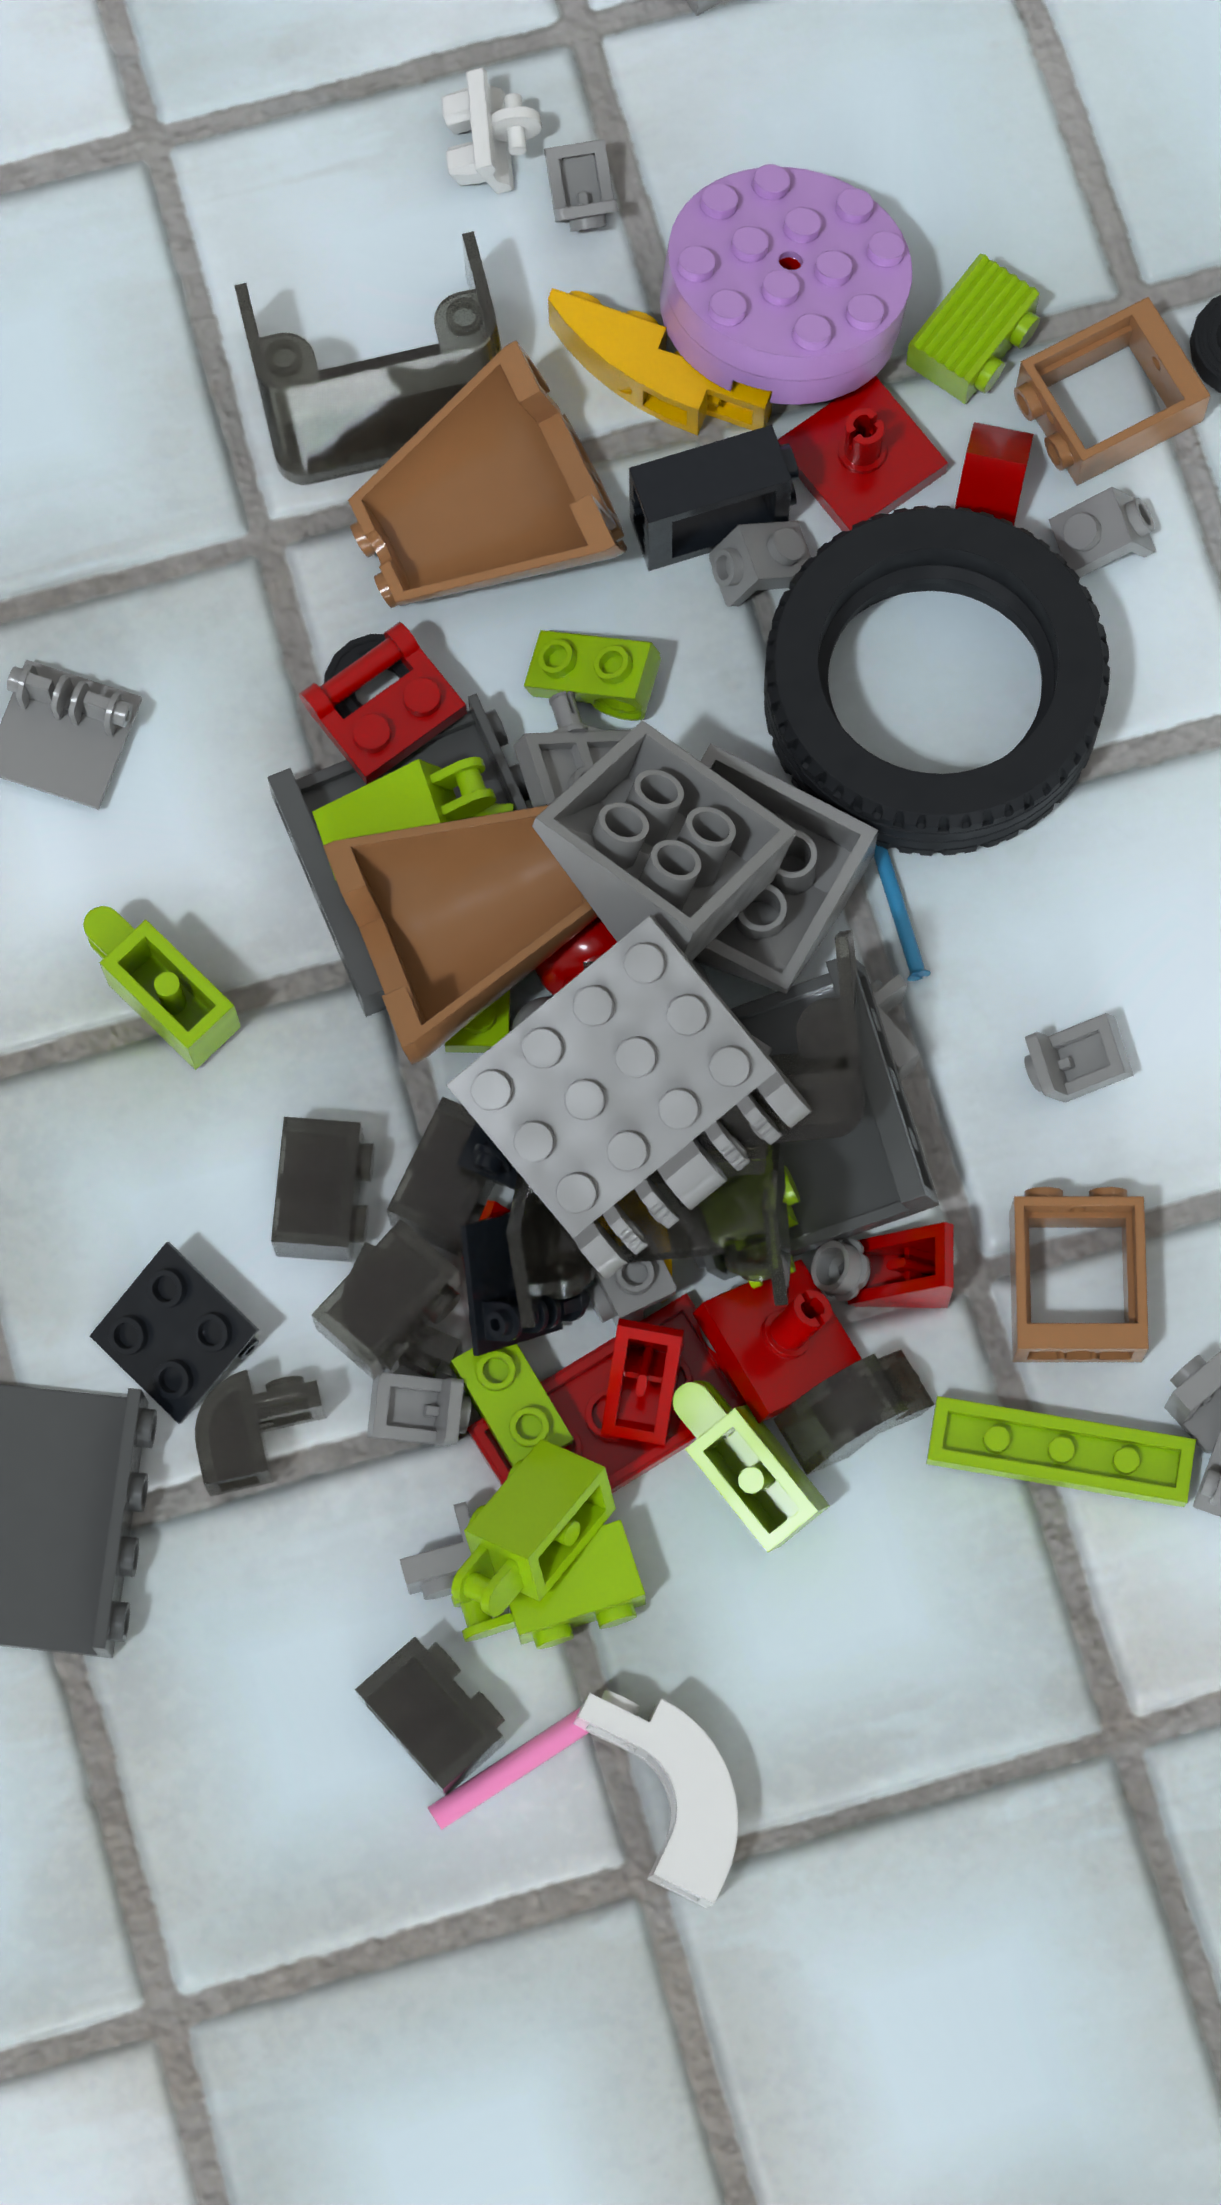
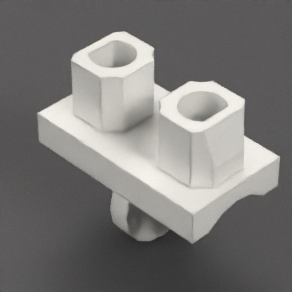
(498, 131)

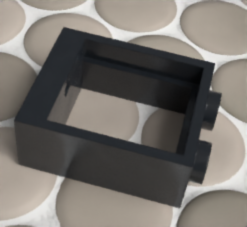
(700, 495)

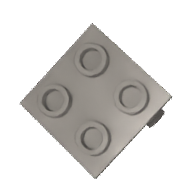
(63, 733)

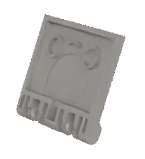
(619, 1086)

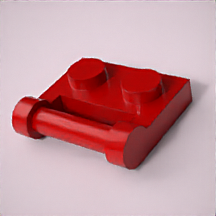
(395, 719)

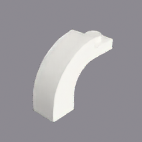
(697, 1786)

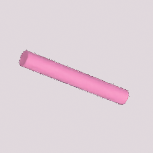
(506, 1771)

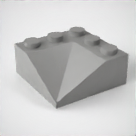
(663, 840)
(812, 886)

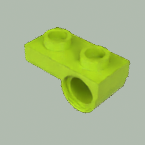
(599, 670)
(511, 1401)

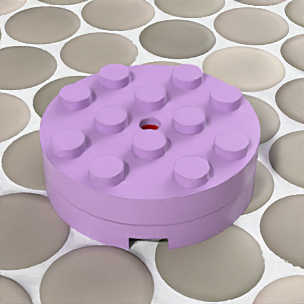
(785, 284)

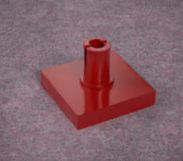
(863, 455)
(774, 1349)

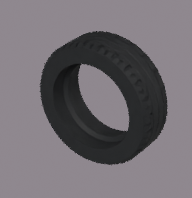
(962, 556)

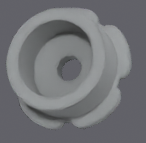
(840, 1268)

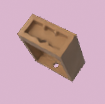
(1159, 357)
(1079, 1341)

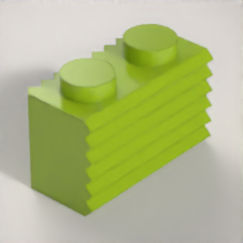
(974, 330)

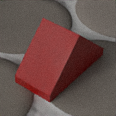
(994, 471)
(909, 1268)
(642, 1381)

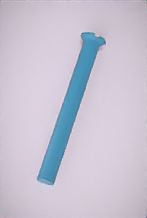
(900, 915)

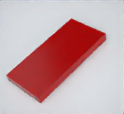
(581, 1395)

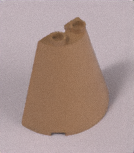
(486, 493)
(455, 916)

